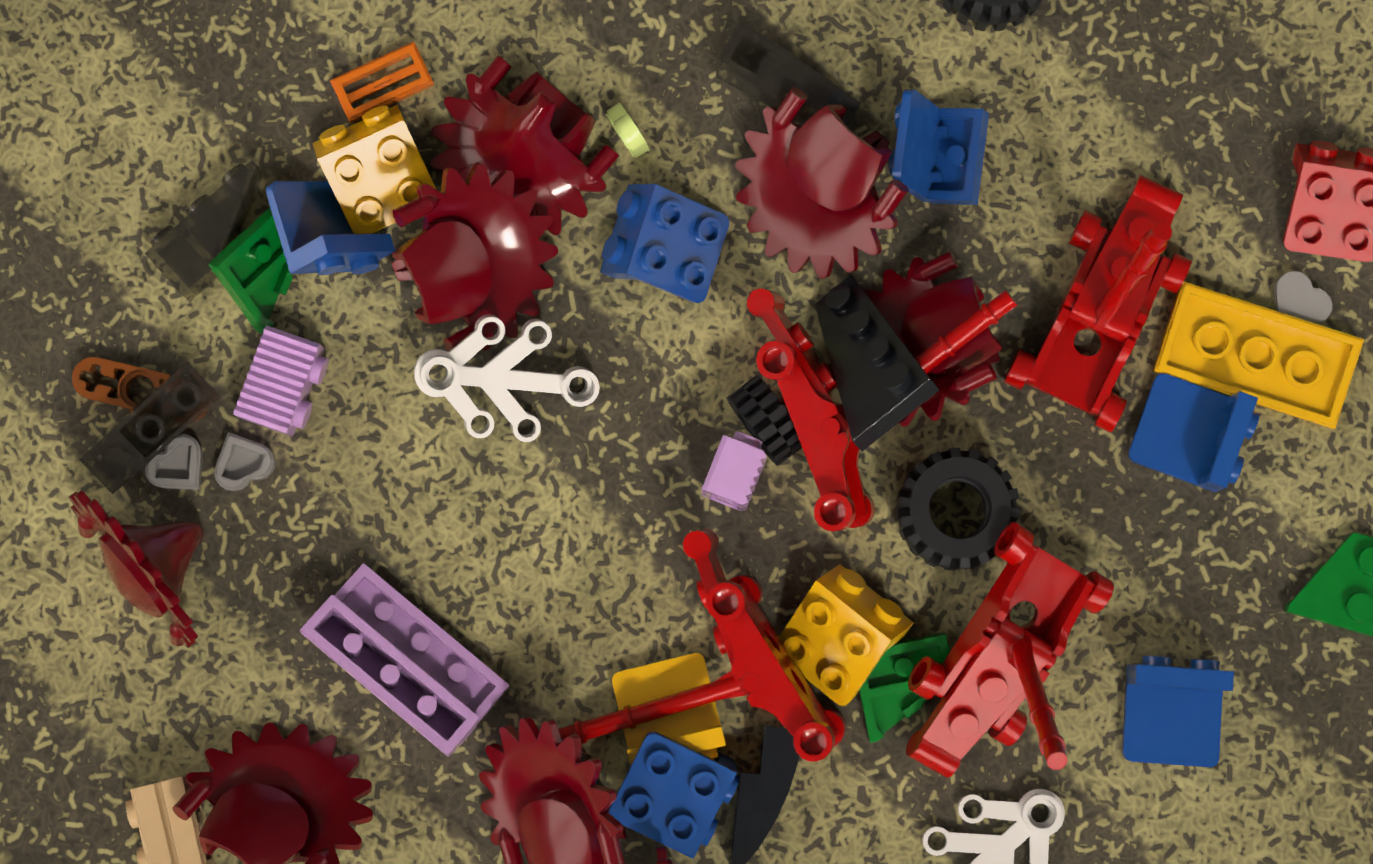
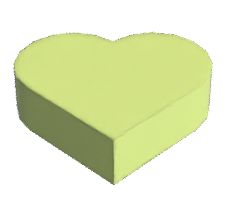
(627, 130)

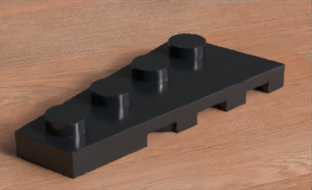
(870, 363)

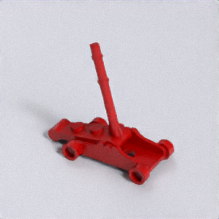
(1110, 297)
(818, 409)
(757, 660)
(1004, 663)

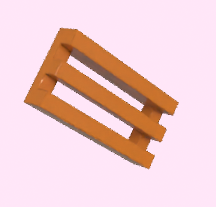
(374, 66)

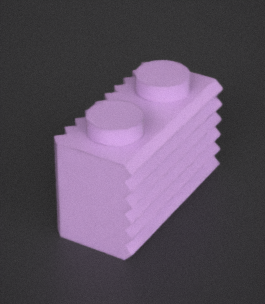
(281, 381)
(735, 471)

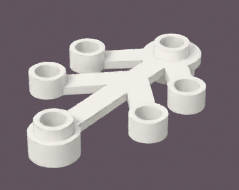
(497, 377)
(1000, 848)

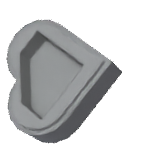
(1298, 298)
(242, 462)
(178, 465)

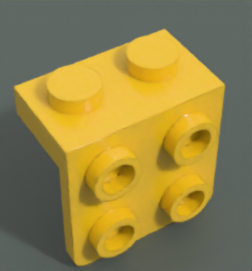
(372, 167)
(842, 633)
(694, 728)

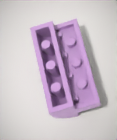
(405, 659)

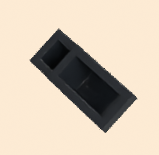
(763, 793)

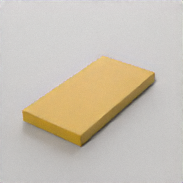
(1258, 351)

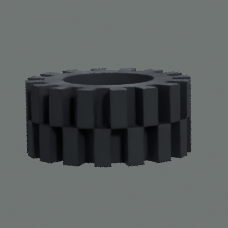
(765, 419)

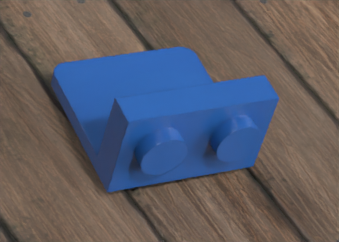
(939, 150)
(317, 232)
(665, 241)
(1193, 432)
(1174, 712)
(674, 793)

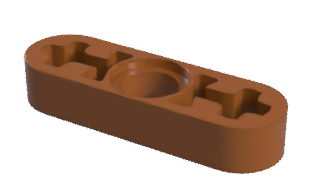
(110, 370)

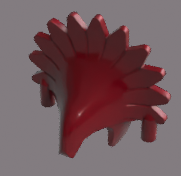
(525, 132)
(817, 187)
(474, 251)
(924, 313)
(145, 561)
(279, 799)
(549, 799)

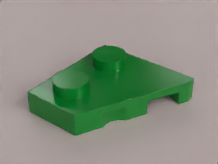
(254, 270)
(1341, 588)
(886, 691)

